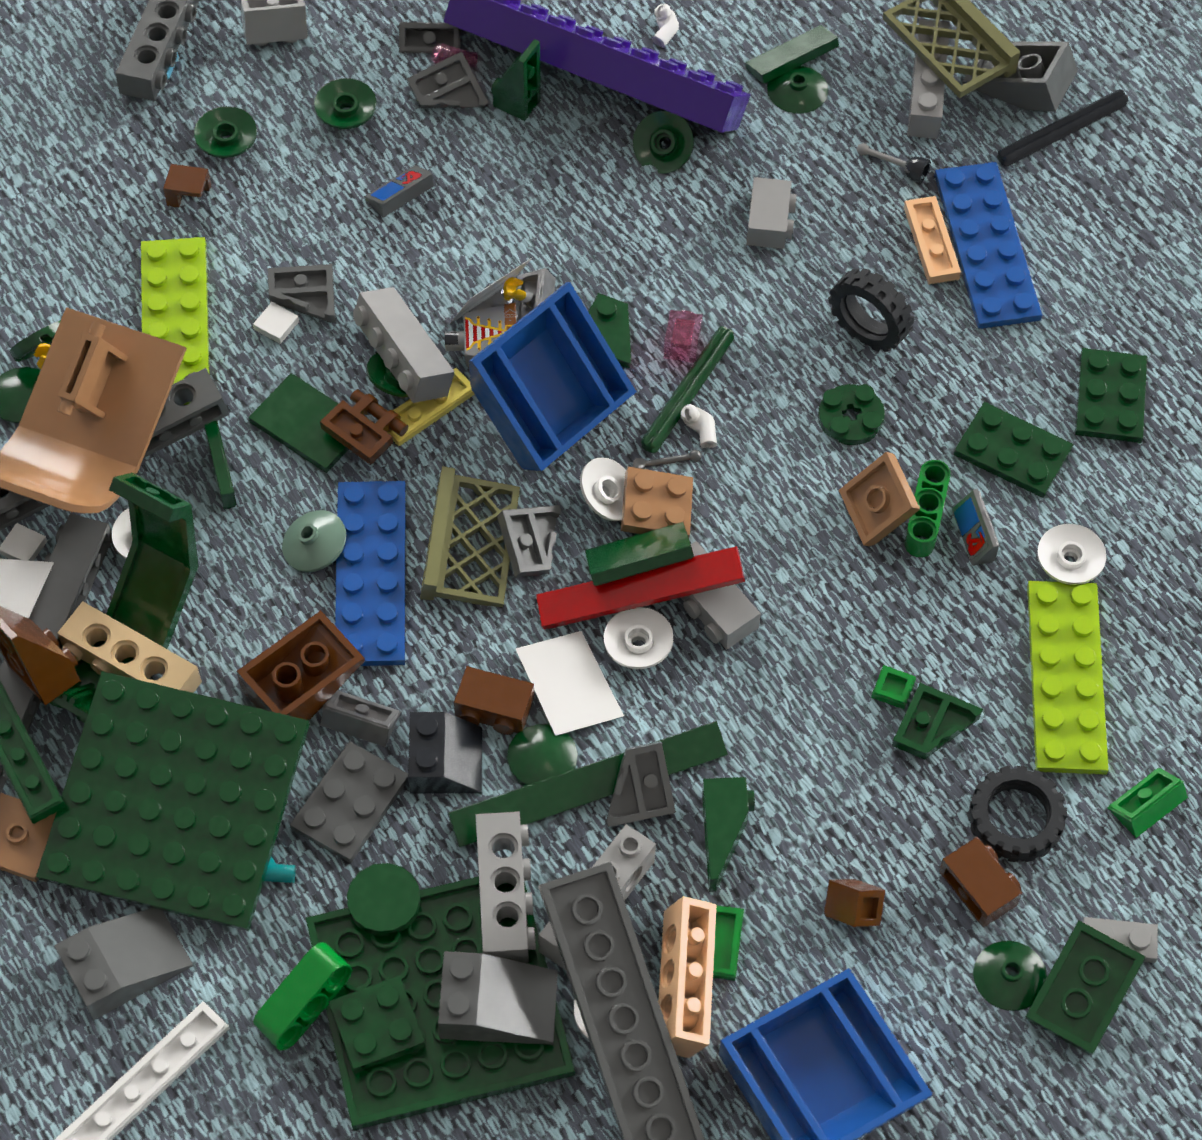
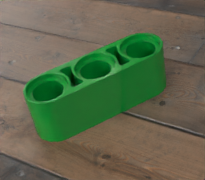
(930, 496)
(302, 996)

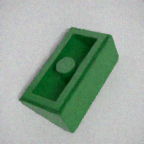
(1149, 801)

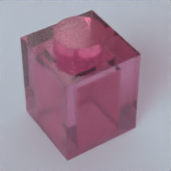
(683, 336)

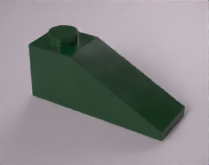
(520, 85)
(725, 818)

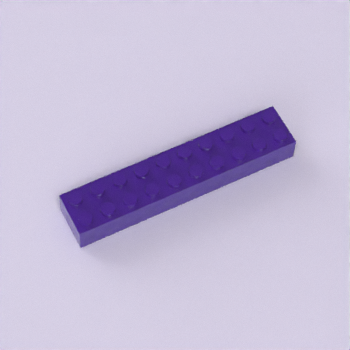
(605, 60)

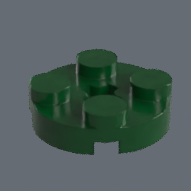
(860, 399)

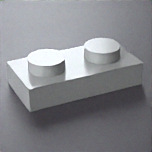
(1135, 935)

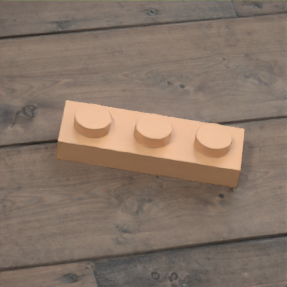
(932, 240)

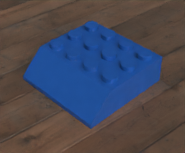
(549, 380)
(823, 1066)

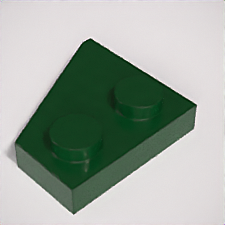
(613, 322)
(933, 721)

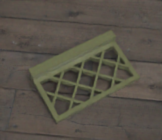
(971, 26)
(441, 542)

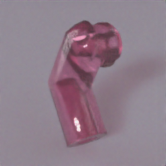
(444, 51)

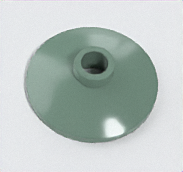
(320, 549)

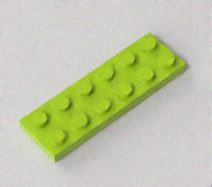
(177, 298)
(1067, 678)

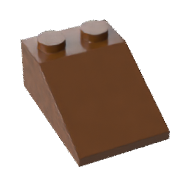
(36, 656)
(300, 669)

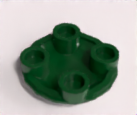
(15, 392)
(540, 754)

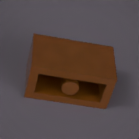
(494, 700)
(981, 881)

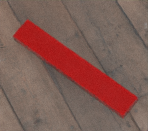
(655, 586)

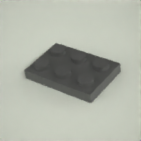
(349, 802)

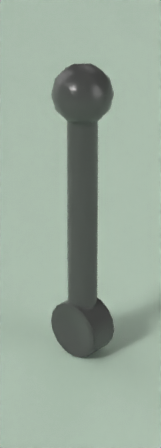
(694, 456)

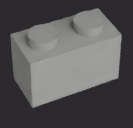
(273, 21)
(769, 213)

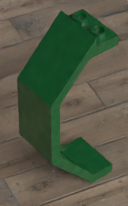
(152, 579)

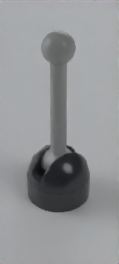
(914, 167)

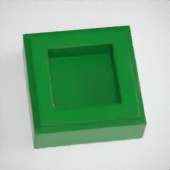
(893, 687)

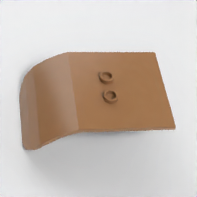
(89, 413)

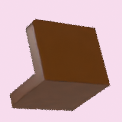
(185, 181)
(854, 902)

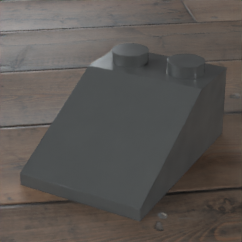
(1040, 78)
(122, 959)
(496, 1000)

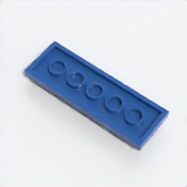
(987, 245)
(373, 570)

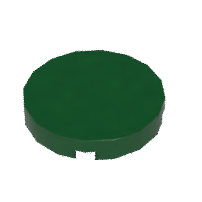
(26, 348)
(383, 899)

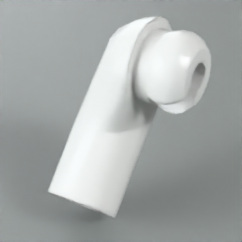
(667, 25)
(702, 423)

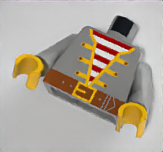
(486, 321)

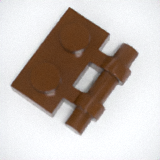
(359, 433)

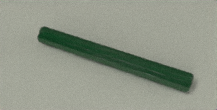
(687, 389)

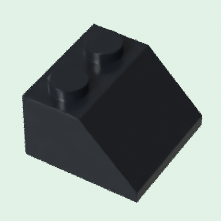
(444, 754)

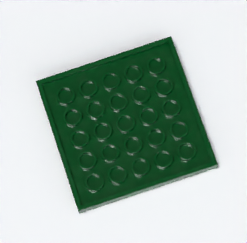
(174, 801)
(446, 1069)

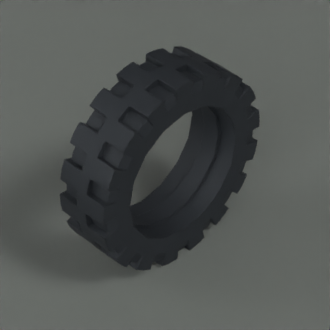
(880, 294)
(1032, 783)

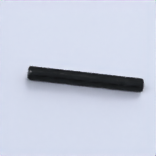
(1062, 127)

